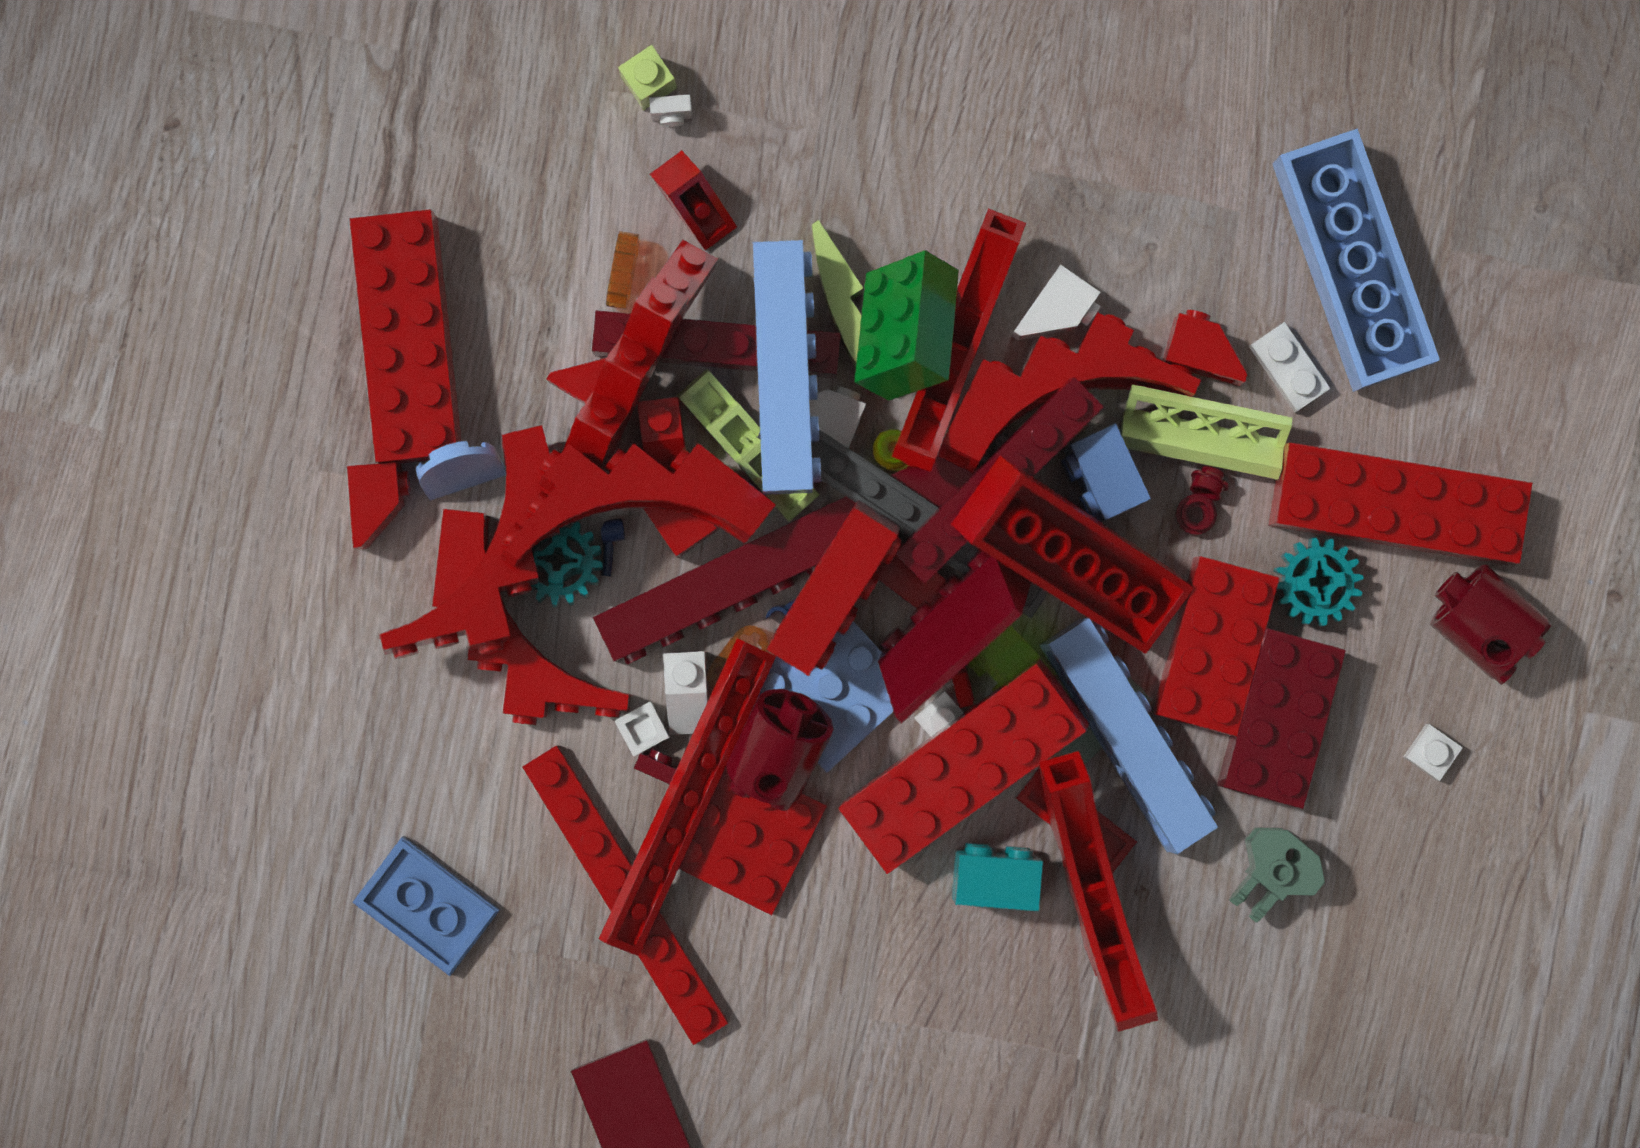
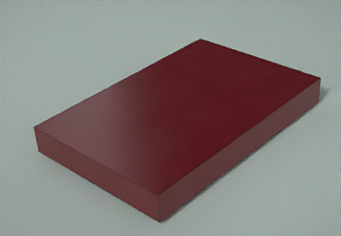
(630, 1100)

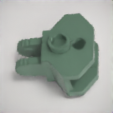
(1272, 871)

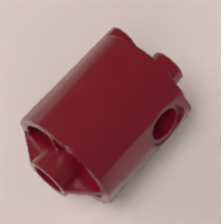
(1489, 622)
(779, 748)

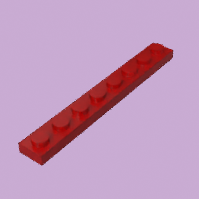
(687, 797)
(608, 870)

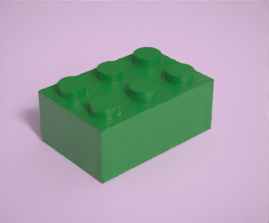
(907, 326)

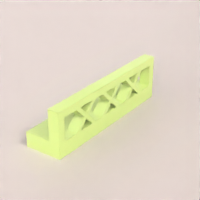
(1202, 438)

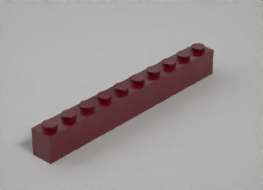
(747, 571)

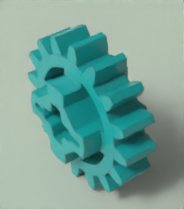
(577, 565)
(1319, 600)

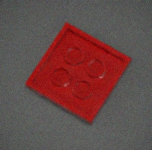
(750, 845)

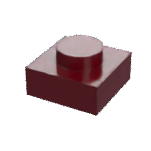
(656, 765)

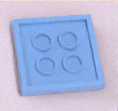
(846, 688)

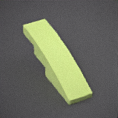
(839, 288)
(736, 435)

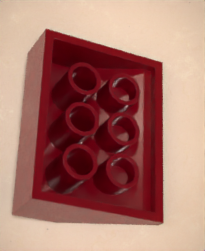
(950, 631)

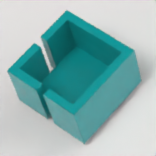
(997, 879)

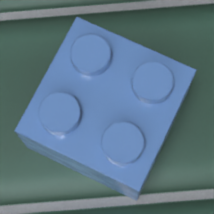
(1104, 474)

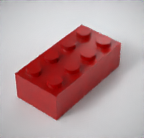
(833, 588)
(1215, 646)

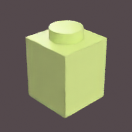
(647, 76)

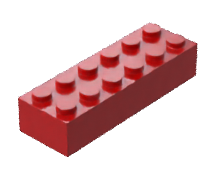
(405, 335)
(1401, 504)
(1071, 555)
(964, 766)

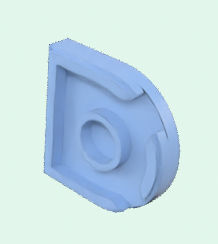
(459, 468)

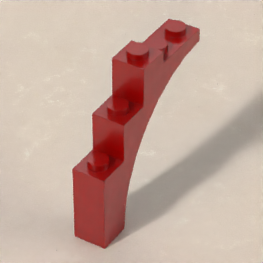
(975, 301)
(638, 352)
(1101, 363)
(579, 488)
(477, 604)
(530, 676)
(1094, 892)

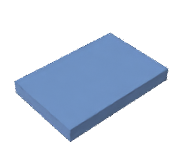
(426, 906)

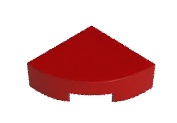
(962, 688)

